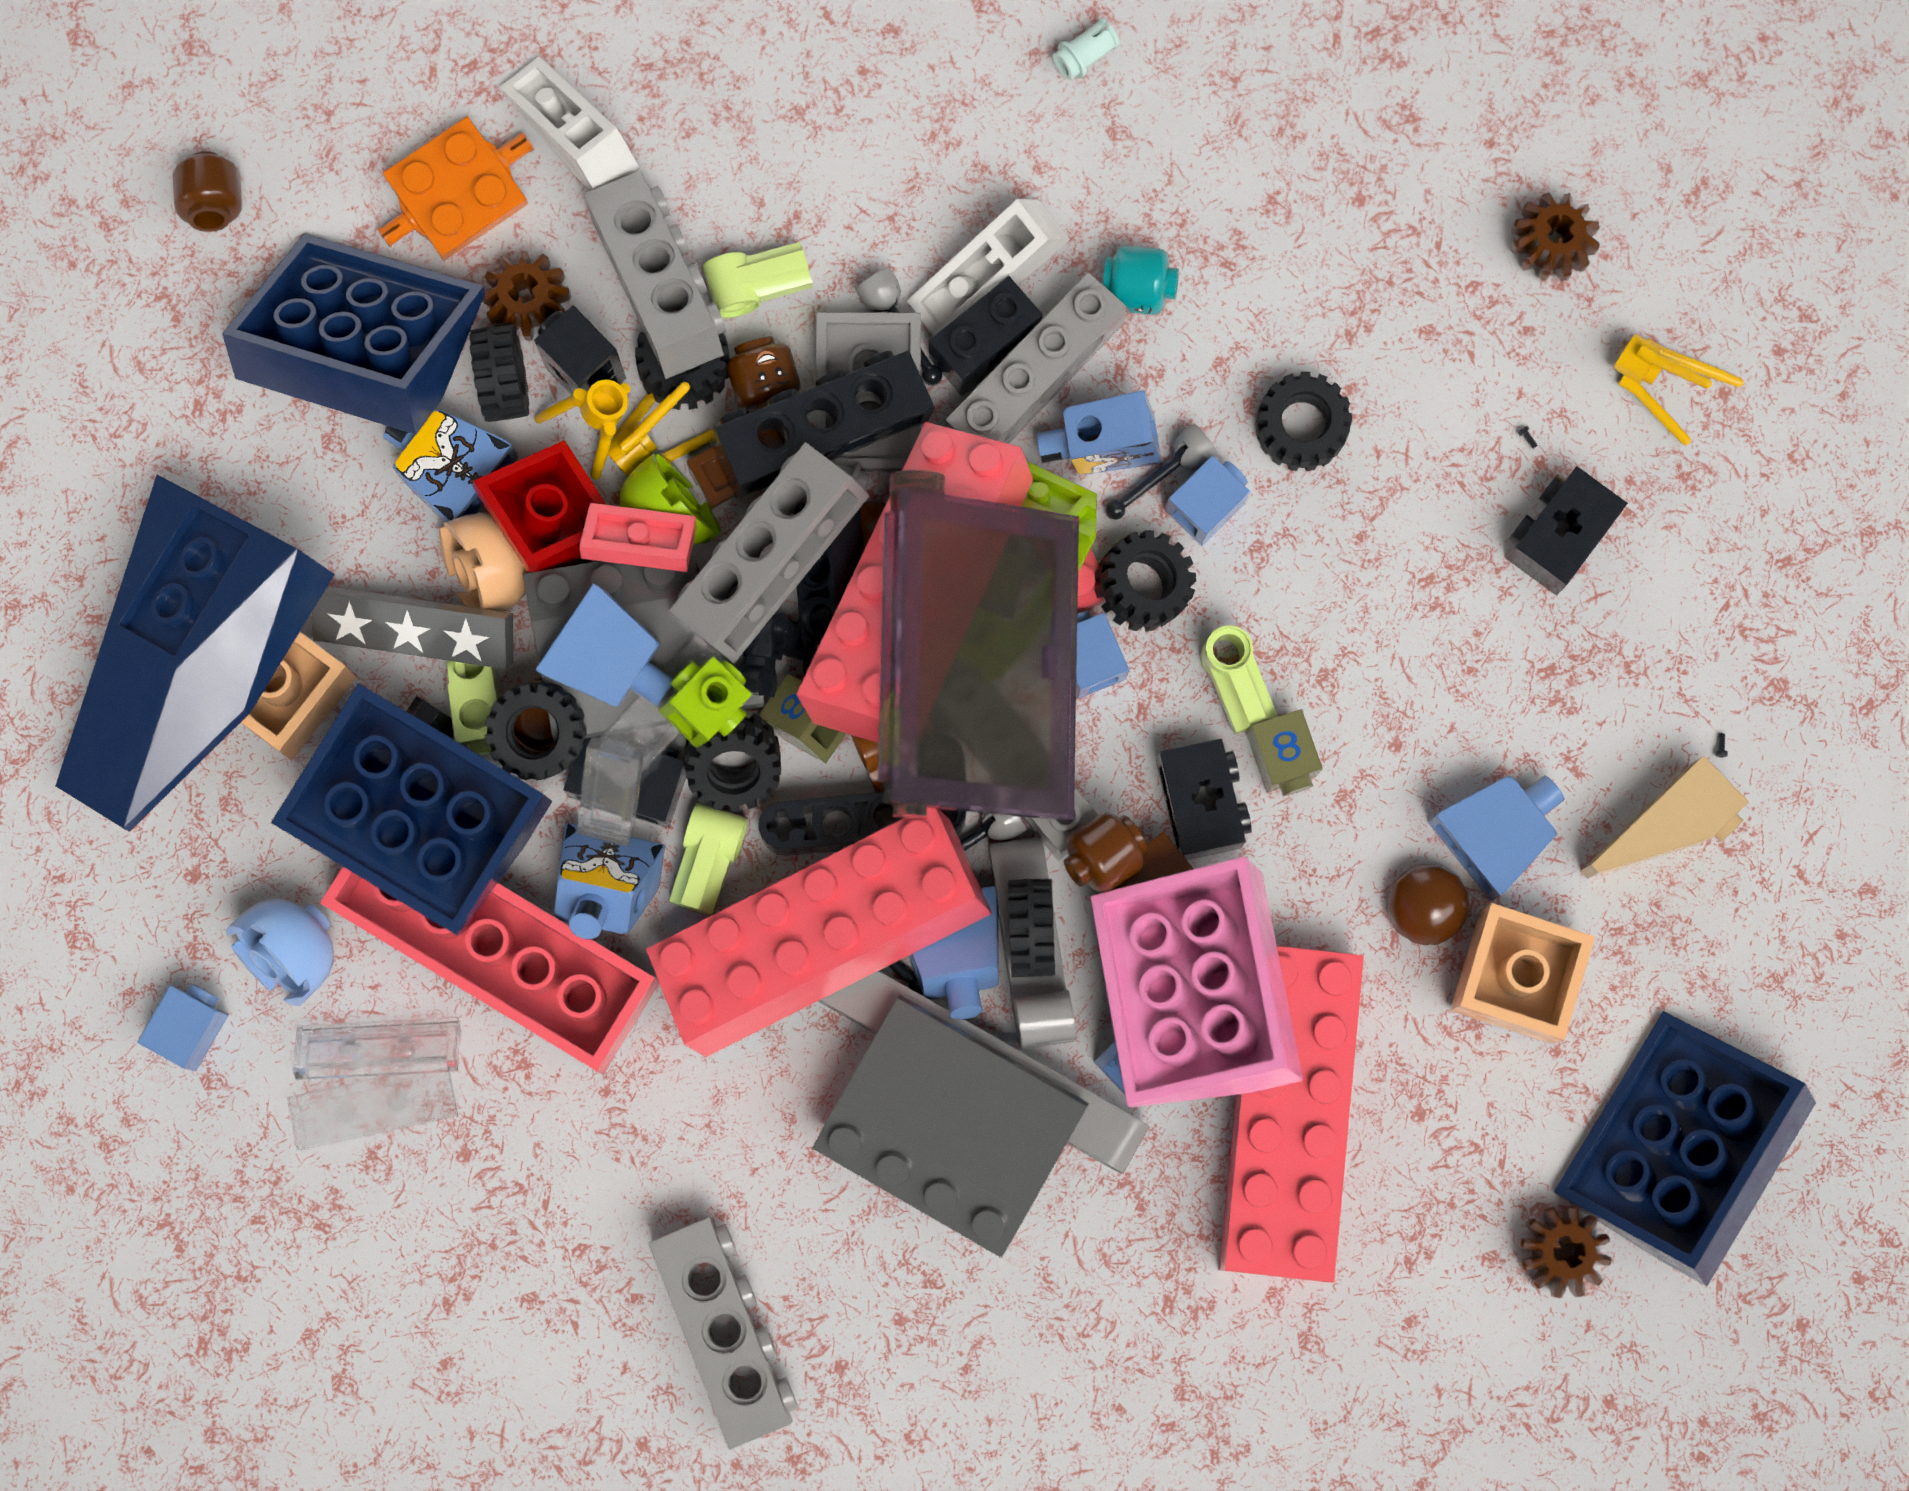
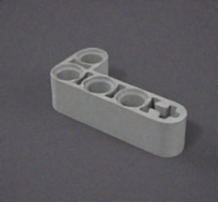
(1039, 1003)

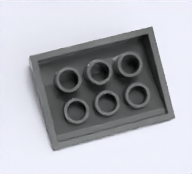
(642, 591)
(950, 1126)

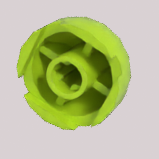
(663, 488)

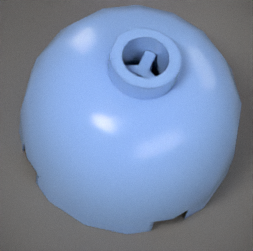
(284, 946)

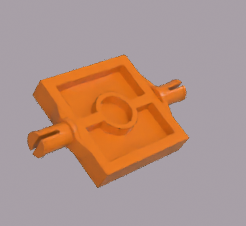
(455, 188)

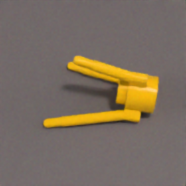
(1645, 360)
(600, 408)
(631, 443)

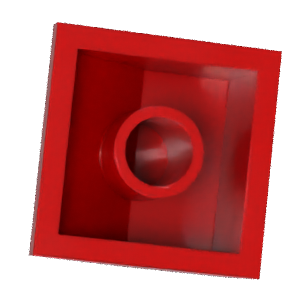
(541, 506)

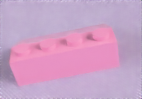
(1196, 985)

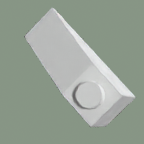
(570, 125)
(1009, 246)

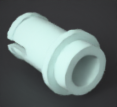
(1085, 50)

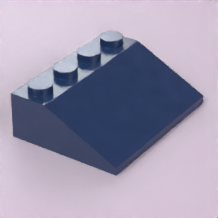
(354, 332)
(411, 810)
(1686, 1146)

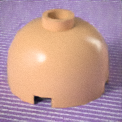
(483, 562)

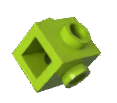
(706, 700)

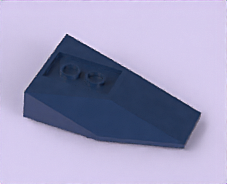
(184, 650)

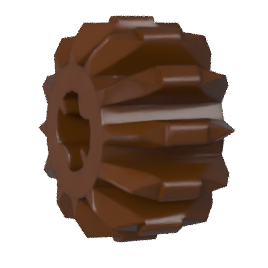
(1569, 223)
(538, 279)
(1568, 1231)

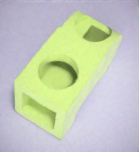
(471, 696)

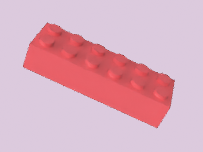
(846, 670)
(818, 931)
(515, 963)
(1294, 1136)

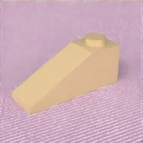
(1682, 816)

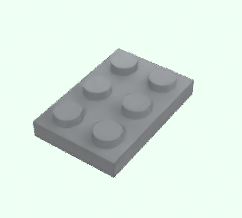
(845, 344)

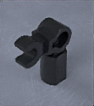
(774, 640)

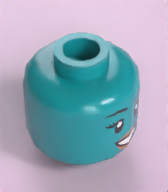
(1141, 278)

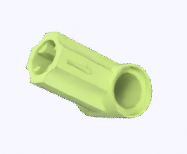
(742, 281)
(1239, 684)
(711, 846)

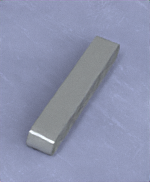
(1103, 1130)

